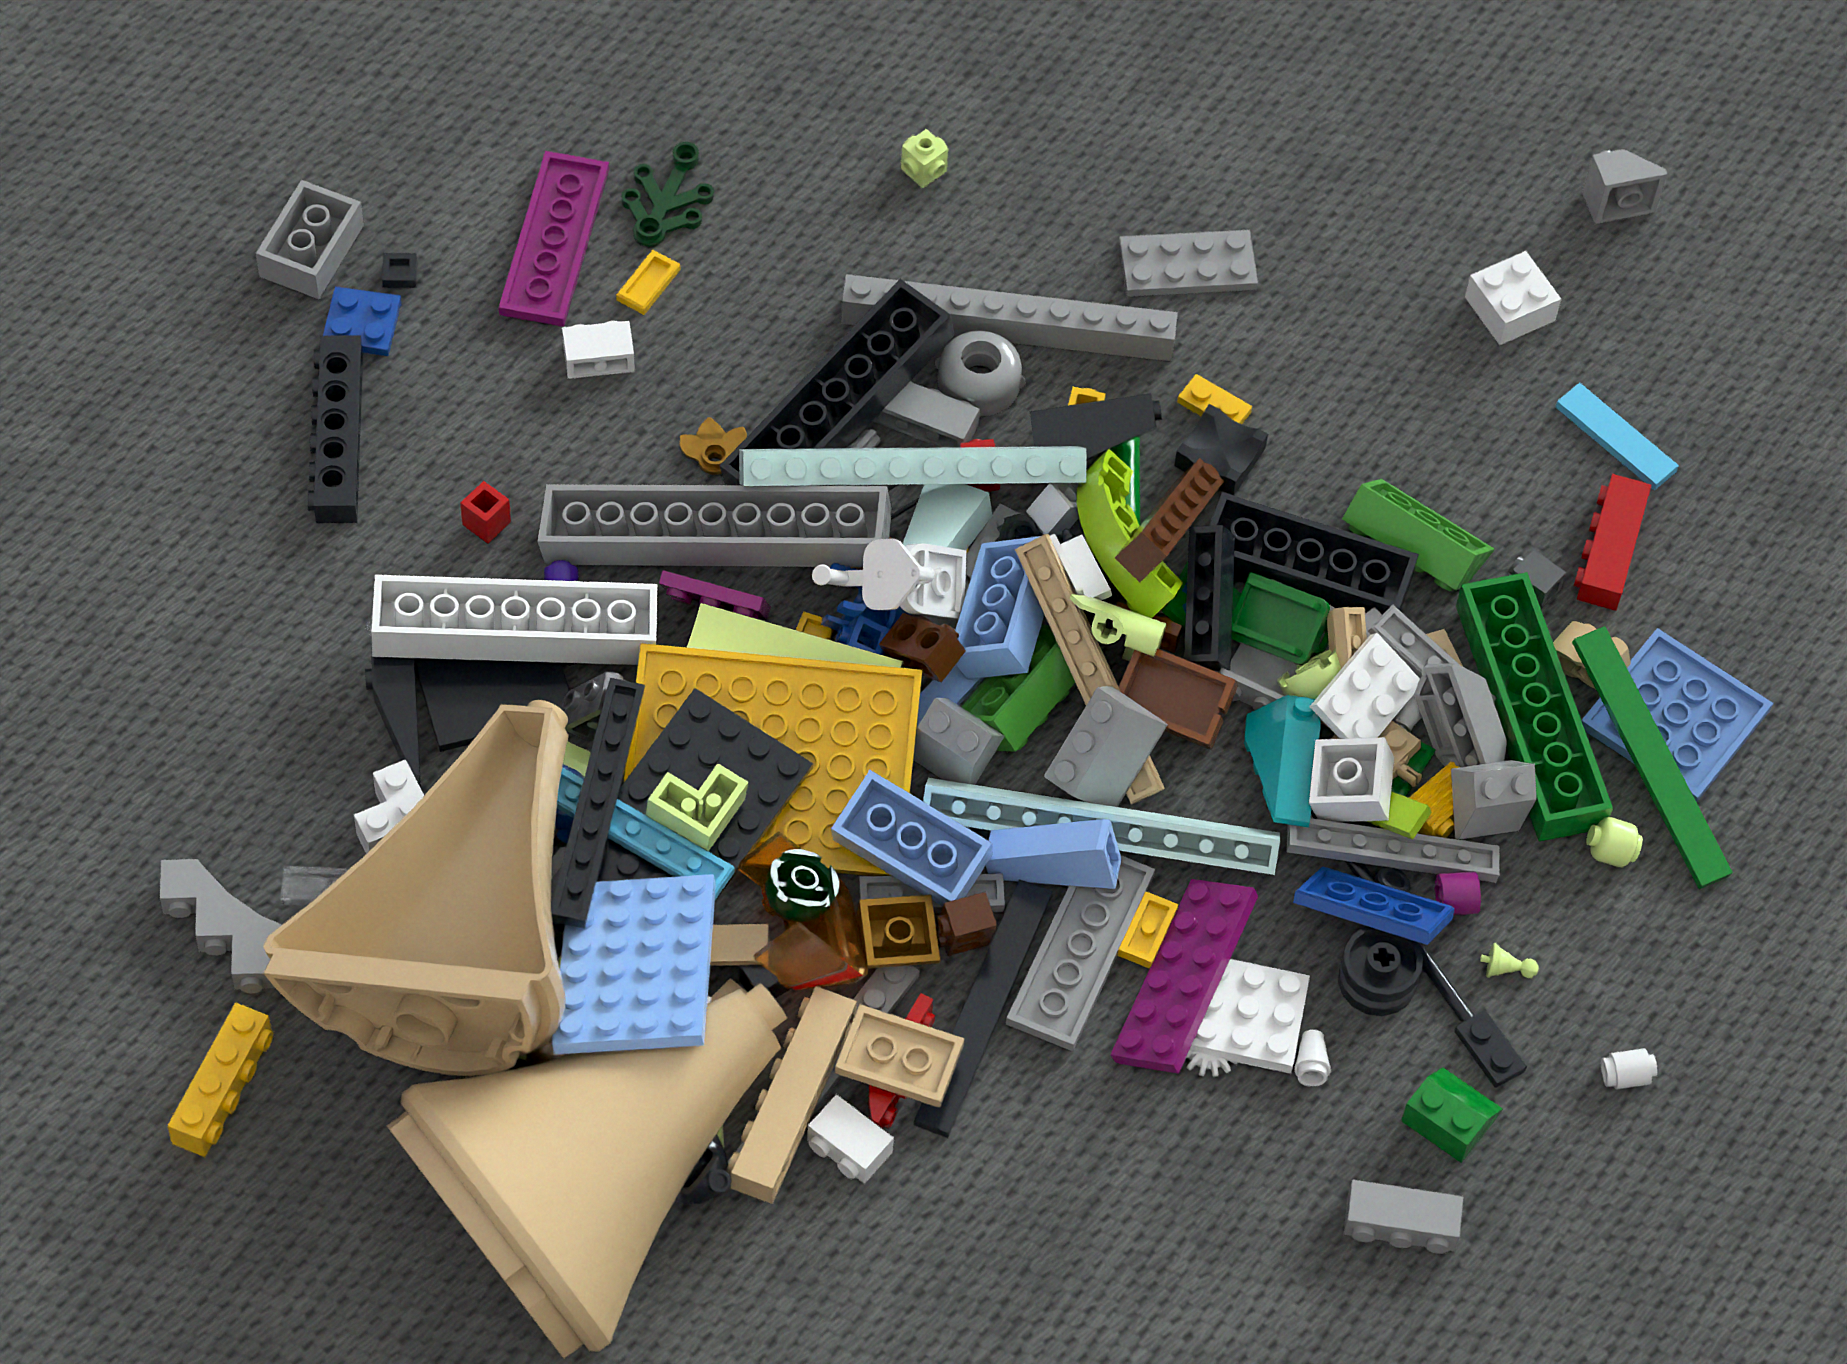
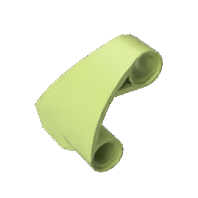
(1140, 631)

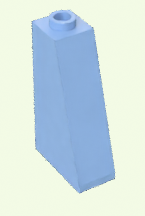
(1057, 854)

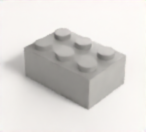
(309, 239)

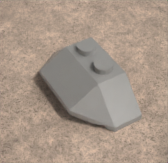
(1460, 716)

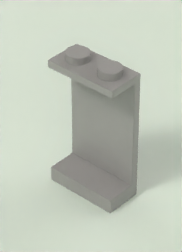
(1258, 674)

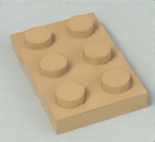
(899, 1055)

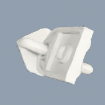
(912, 576)

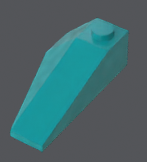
(1282, 749)

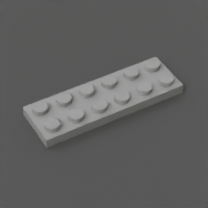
(1078, 957)

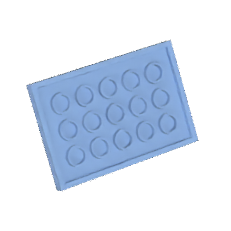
(638, 967)

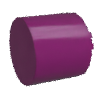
(1459, 891)

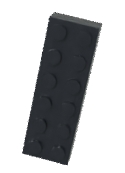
(1315, 556)

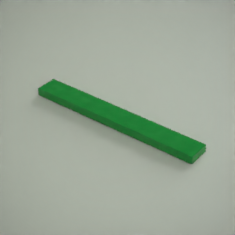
(1652, 757)

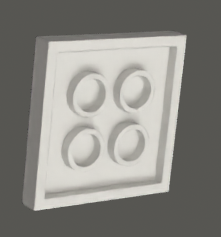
(1254, 1016)

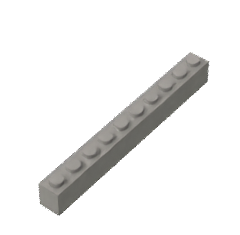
(1033, 318)

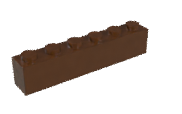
(1169, 519)

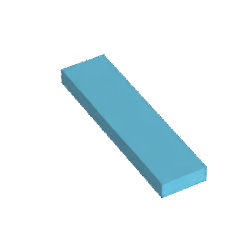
(1617, 436)

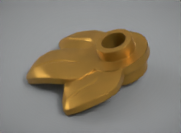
(711, 443)

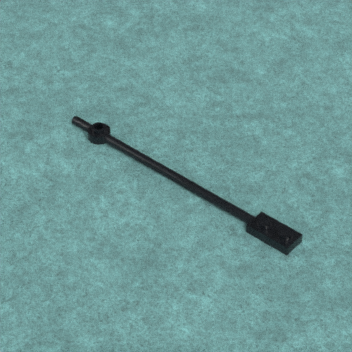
(1476, 1032)

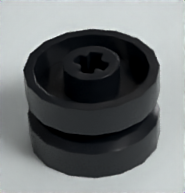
(1379, 971)

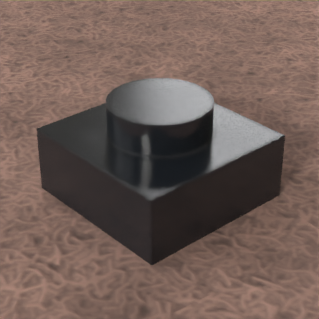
(399, 270)

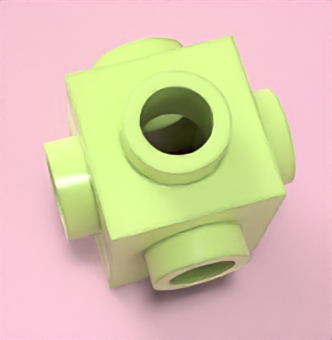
(924, 158)

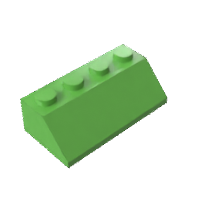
(1405, 523)
(1022, 701)

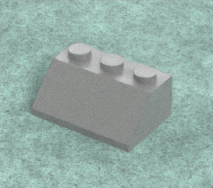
(1105, 748)

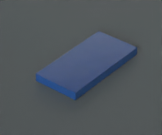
(1374, 905)

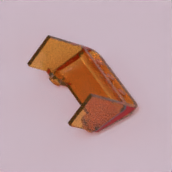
(811, 952)

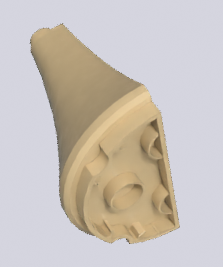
(446, 925)
(581, 1158)

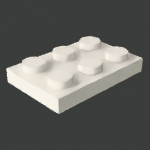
(1366, 691)

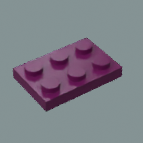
(685, 589)

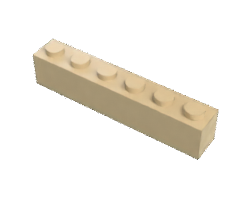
(792, 1095)

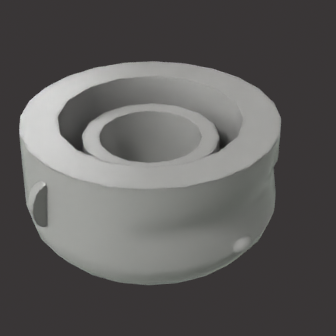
(987, 391)

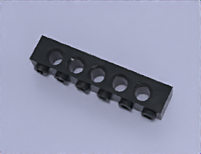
(336, 503)

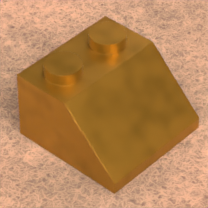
(898, 931)

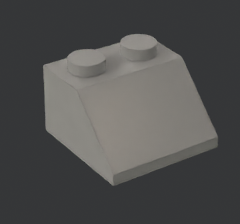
(1622, 186)
(954, 742)
(1492, 797)

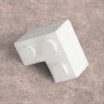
(398, 796)

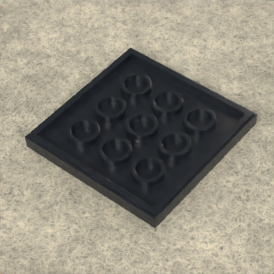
(468, 692)

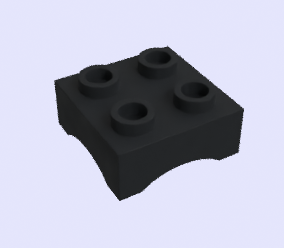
(1224, 445)

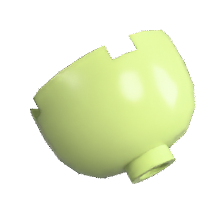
(1312, 676)

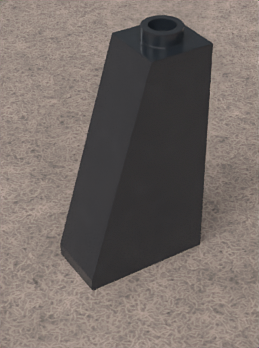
(1096, 424)

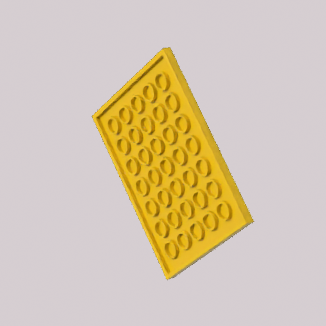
(827, 711)

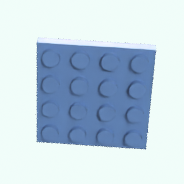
(1695, 706)

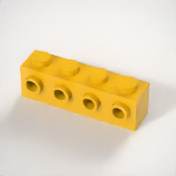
(220, 1080)

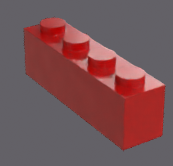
(1613, 542)

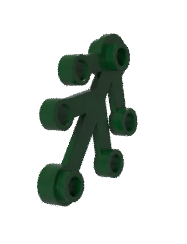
(667, 199)

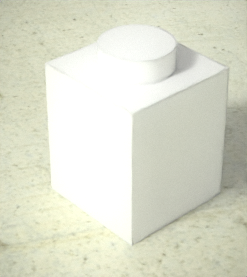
(1055, 508)

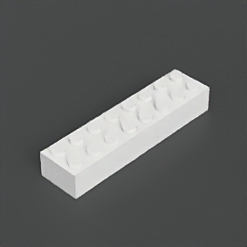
(512, 619)

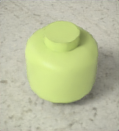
(1614, 842)

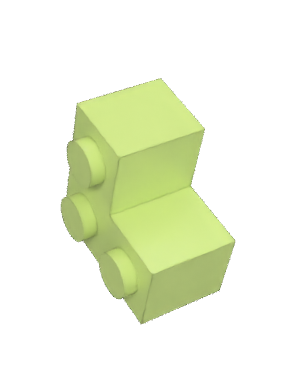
(698, 813)

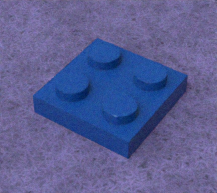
(364, 314)

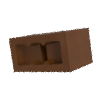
(923, 646)
(965, 924)

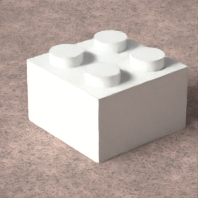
(1512, 298)
(1351, 779)

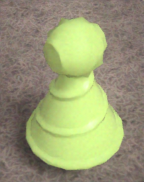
(1502, 962)

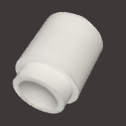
(1628, 1069)

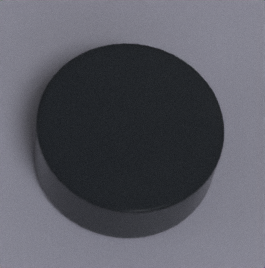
(1392, 878)

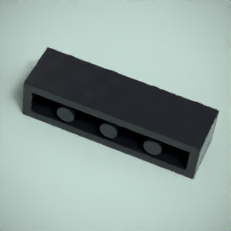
(1209, 596)

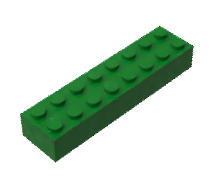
(1534, 703)

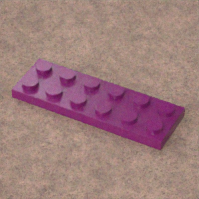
(554, 238)
(1184, 976)

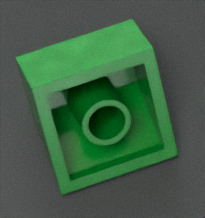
(1450, 1113)

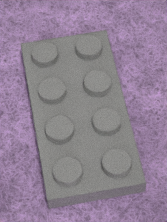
(1188, 263)

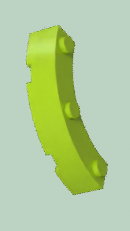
(1109, 526)

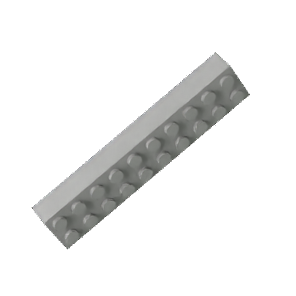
(712, 524)

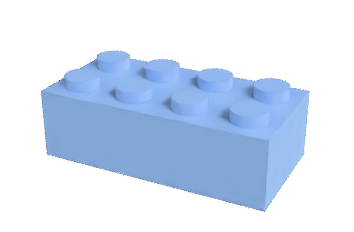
(998, 614)
(911, 840)

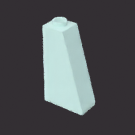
(949, 516)

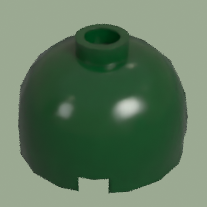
(800, 885)

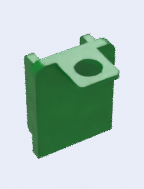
(1280, 620)

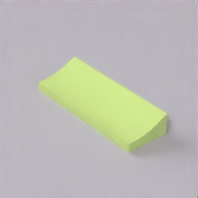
(739, 633)

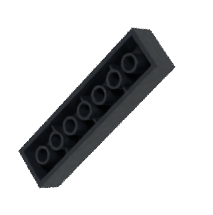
(854, 378)

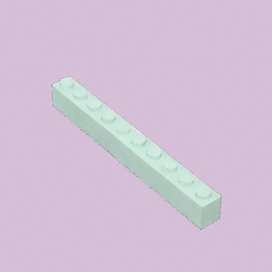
(912, 466)
(1133, 829)

